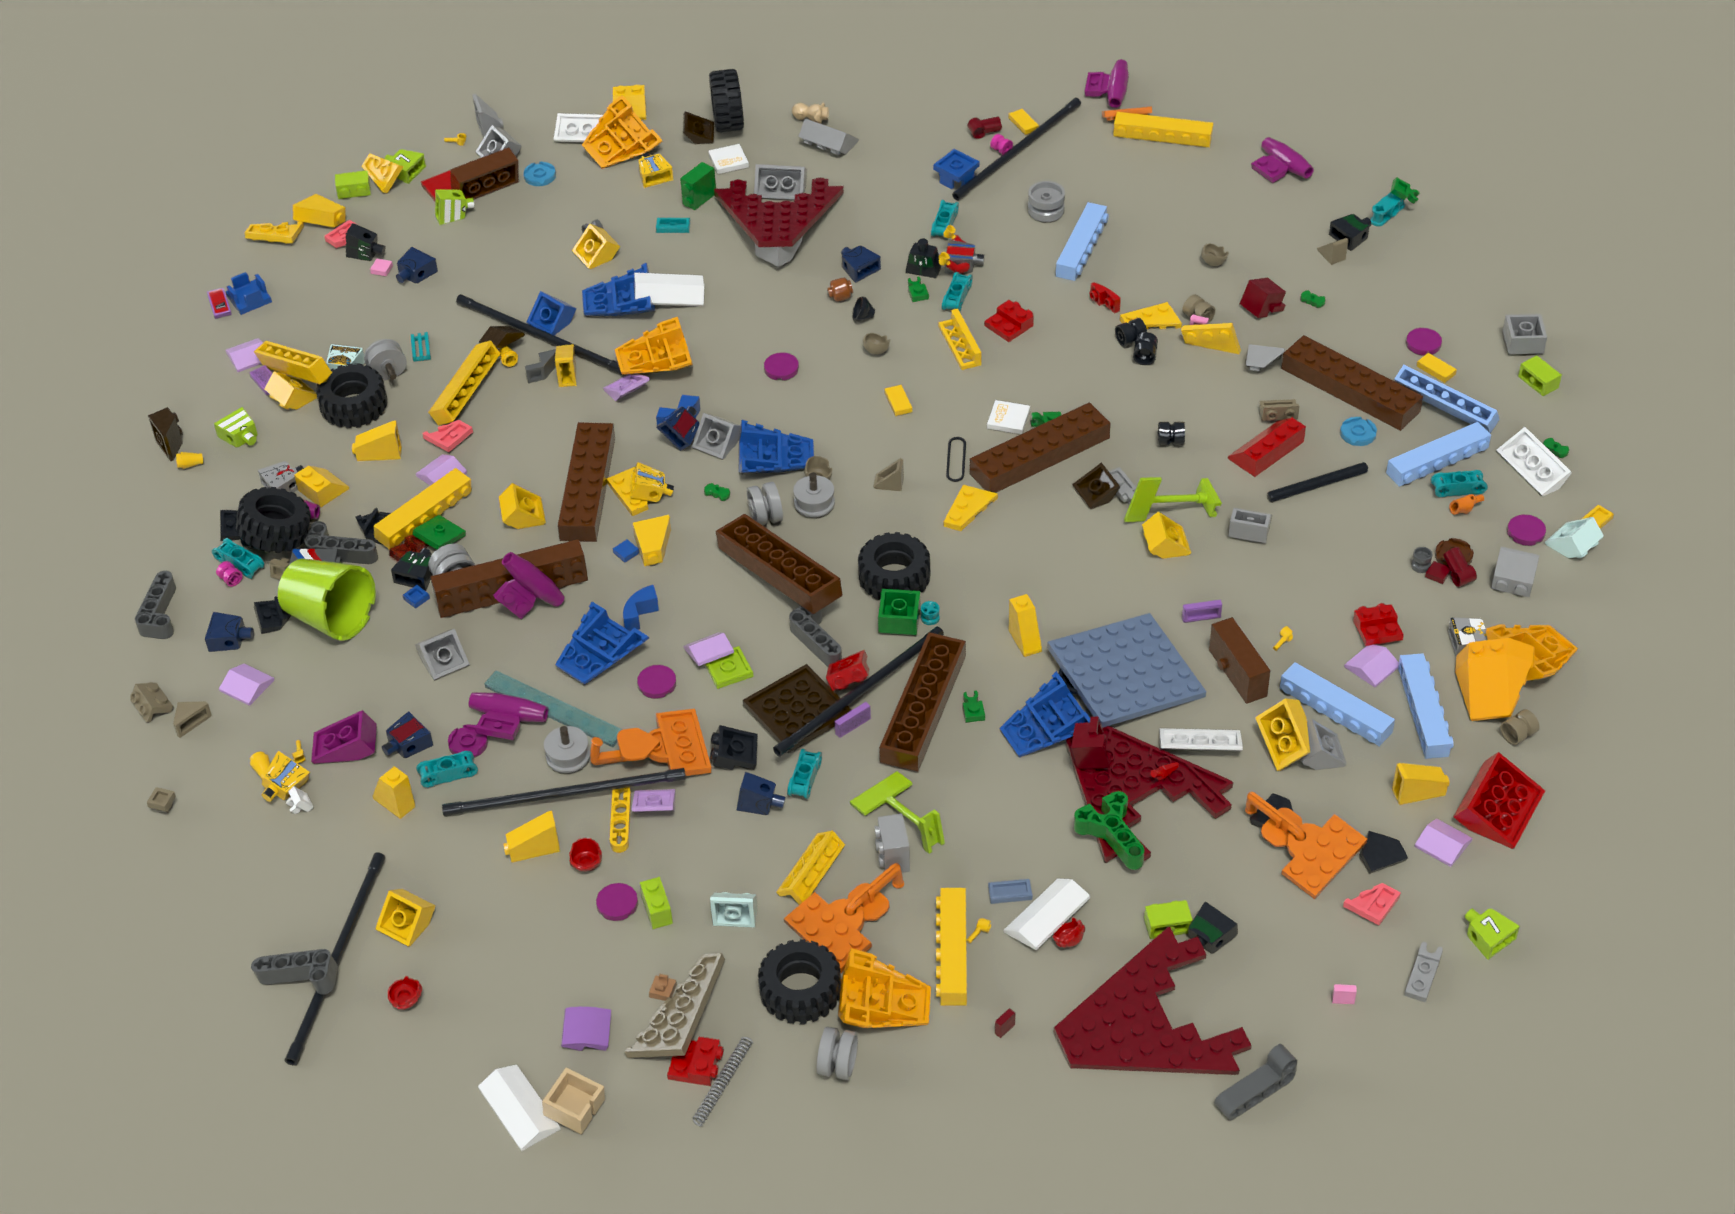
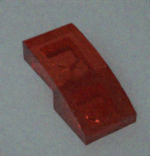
(411, 543)

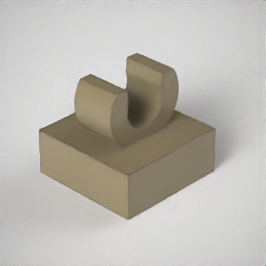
(278, 567)
(161, 799)

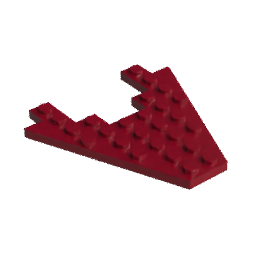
(777, 222)
(1131, 774)
(1128, 1030)

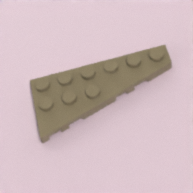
(678, 1017)

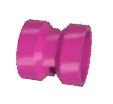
(1001, 144)
(229, 573)

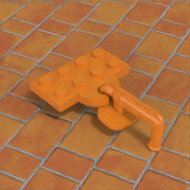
(674, 742)
(1315, 850)
(840, 922)

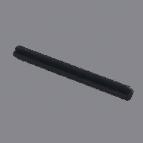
(1317, 482)

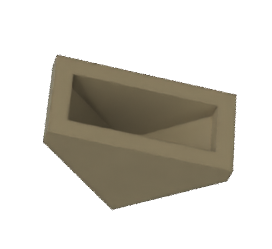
(1334, 251)
(891, 477)
(190, 715)

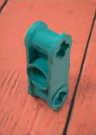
(1386, 209)
(945, 216)
(957, 291)
(1459, 483)
(241, 558)
(447, 769)
(804, 773)

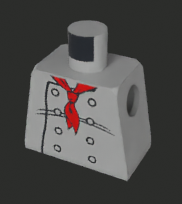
(279, 476)

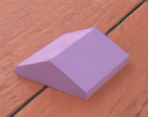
(243, 355)
(625, 385)
(439, 468)
(709, 648)
(1373, 664)
(245, 683)
(653, 800)
(1443, 842)

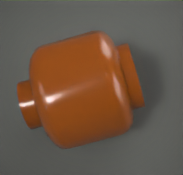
(840, 289)

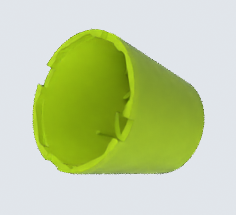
(328, 596)

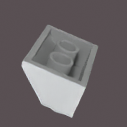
(827, 137)
(779, 181)

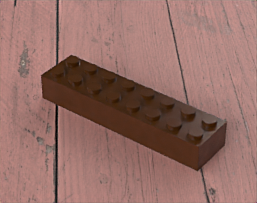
(1352, 382)
(1039, 448)
(586, 482)
(779, 563)
(475, 585)
(922, 702)

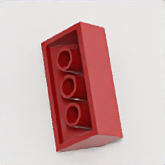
(1269, 446)

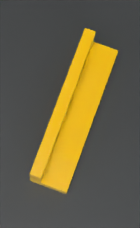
(966, 340)
(811, 866)

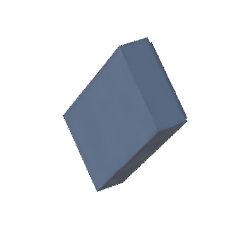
(1010, 891)

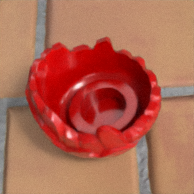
(585, 854)
(1069, 934)
(404, 993)

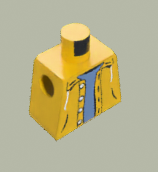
(654, 170)
(649, 483)
(282, 776)

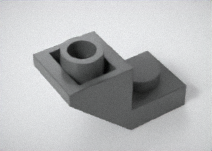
(541, 370)

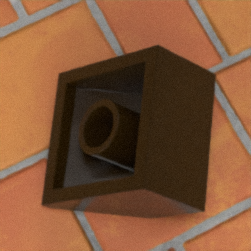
(166, 431)

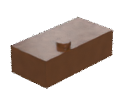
(486, 174)
(1239, 660)

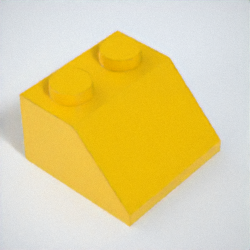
(635, 96)
(595, 247)
(289, 391)
(319, 485)
(521, 508)
(1165, 537)
(404, 916)

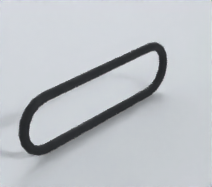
(948, 459)

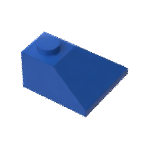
(550, 314)

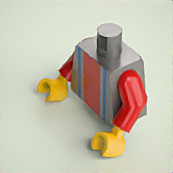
(959, 255)

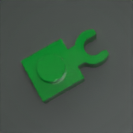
(1402, 190)
(917, 291)
(973, 708)

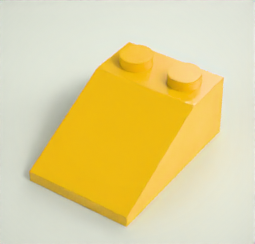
(1285, 732)

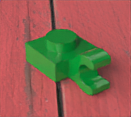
(1047, 416)

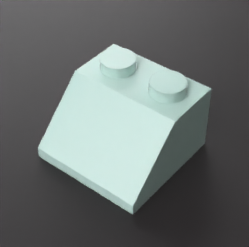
(1576, 538)
(734, 909)

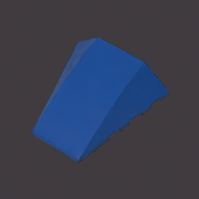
(616, 297)
(771, 450)
(597, 645)
(1044, 718)

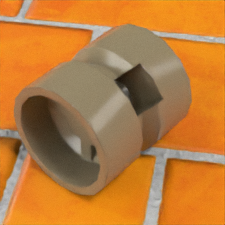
(1197, 306)
(1519, 727)

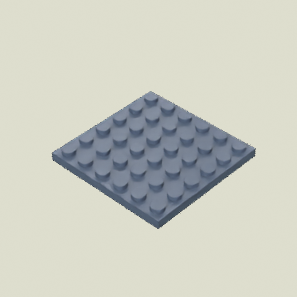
(1126, 669)

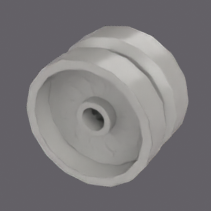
(1046, 201)
(765, 503)
(449, 558)
(837, 1053)

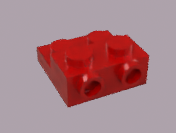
(1010, 320)
(1377, 624)
(847, 671)
(698, 1063)

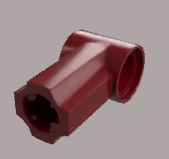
(981, 127)
(1461, 571)

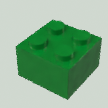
(899, 612)

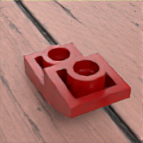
(1104, 295)

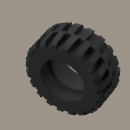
(726, 100)
(357, 409)
(272, 519)
(893, 550)
(795, 959)

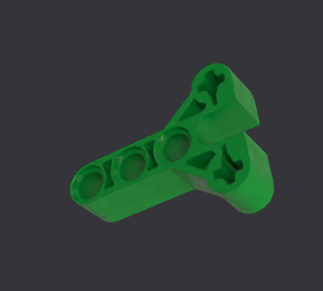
(1111, 828)

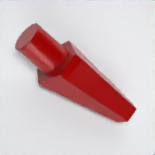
(1163, 771)

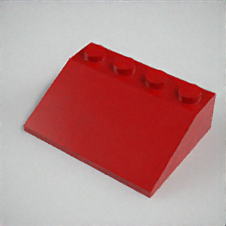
(1499, 801)

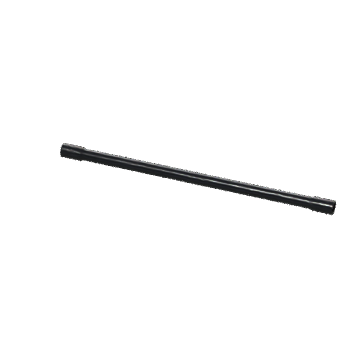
(964, 189)
(471, 304)
(789, 742)
(666, 776)
(373, 870)

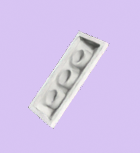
(574, 127)
(670, 289)
(1534, 462)
(1200, 739)
(1047, 913)
(517, 1106)

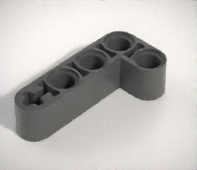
(350, 549)
(150, 616)
(816, 639)
(296, 966)
(1259, 1084)

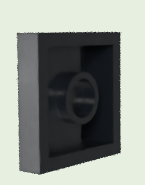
(734, 748)

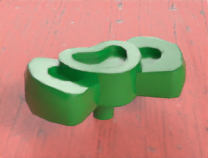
(1312, 299)
(1556, 448)
(717, 492)

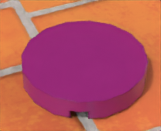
(1424, 341)
(781, 366)
(1526, 529)
(656, 681)
(467, 740)
(617, 901)

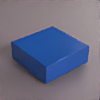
(626, 550)
(416, 596)

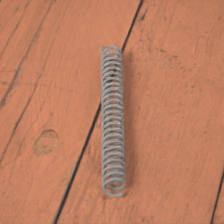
(731, 1059)

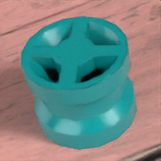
(930, 613)

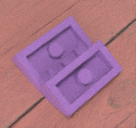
(586, 1028)

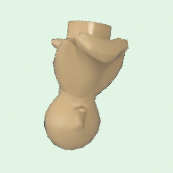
(814, 112)

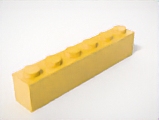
(1163, 129)
(293, 362)
(464, 383)
(422, 508)
(952, 947)

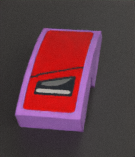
(219, 303)

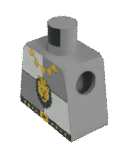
(1465, 631)

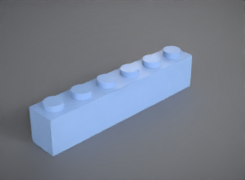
(1081, 241)
(1448, 399)
(1438, 454)
(1337, 704)
(1425, 706)

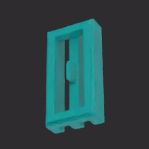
(673, 225)
(419, 338)

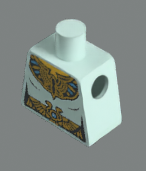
(344, 355)

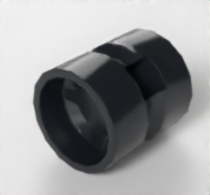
(1127, 332)
(1145, 348)
(1171, 433)

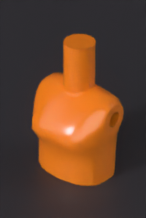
(1465, 504)

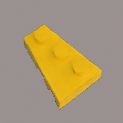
(382, 171)
(280, 233)
(1154, 316)
(1212, 336)
(621, 487)
(967, 506)

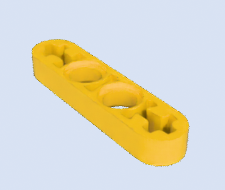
(617, 818)

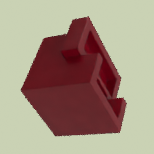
(1263, 296)
(1090, 745)

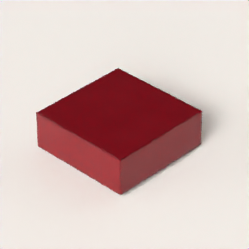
(1438, 572)
(1004, 1023)

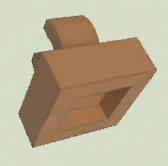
(662, 987)

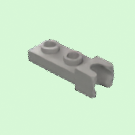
(1423, 973)

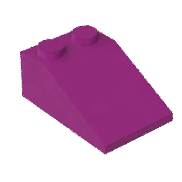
(345, 740)

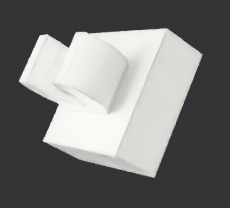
(299, 800)

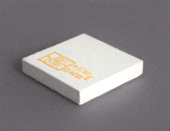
(728, 159)
(1008, 417)

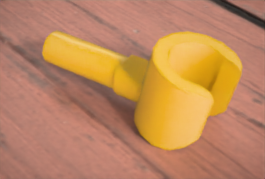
(461, 138)
(1286, 634)
(298, 756)
(982, 925)

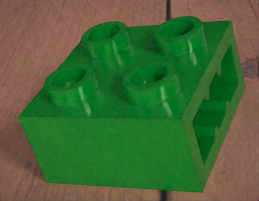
(698, 185)

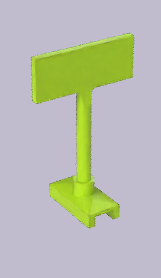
(1147, 489)
(884, 792)

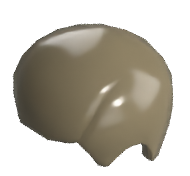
(1213, 254)
(875, 343)
(819, 466)

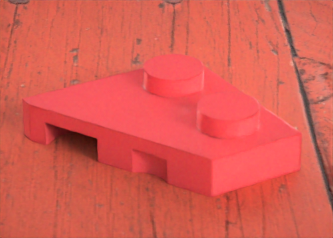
(338, 236)
(449, 435)
(1374, 903)

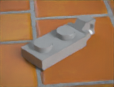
(1127, 488)

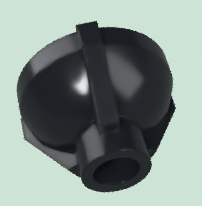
(862, 309)

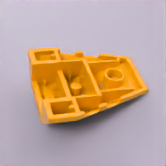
(619, 135)
(656, 350)
(1550, 646)
(1493, 675)
(879, 995)

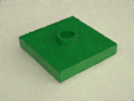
(439, 532)

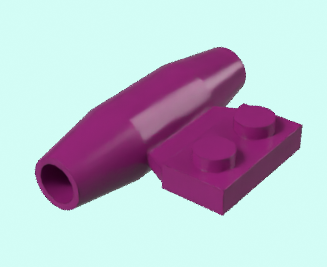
(1113, 84)
(1281, 160)
(527, 584)
(505, 713)

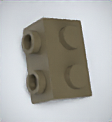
(1278, 409)
(150, 699)

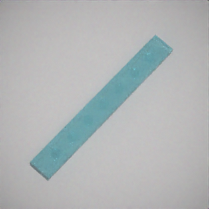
(558, 709)

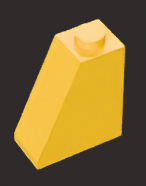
(319, 211)
(565, 365)
(378, 443)
(652, 538)
(1024, 625)
(1418, 783)
(394, 792)
(533, 839)

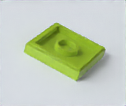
(729, 669)

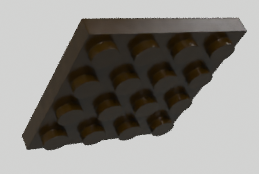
(792, 704)

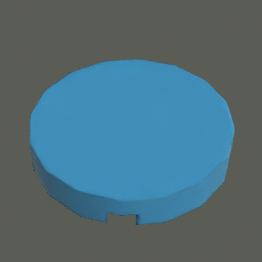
(539, 174)
(1358, 431)

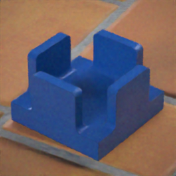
(956, 167)
(247, 294)

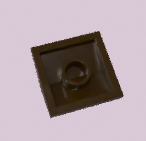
(698, 129)
(501, 336)
(1097, 486)

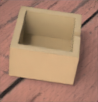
(573, 1100)

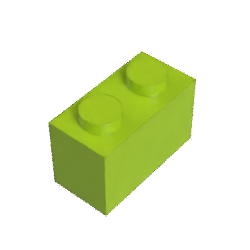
(352, 184)
(1539, 375)
(656, 903)
(1172, 915)

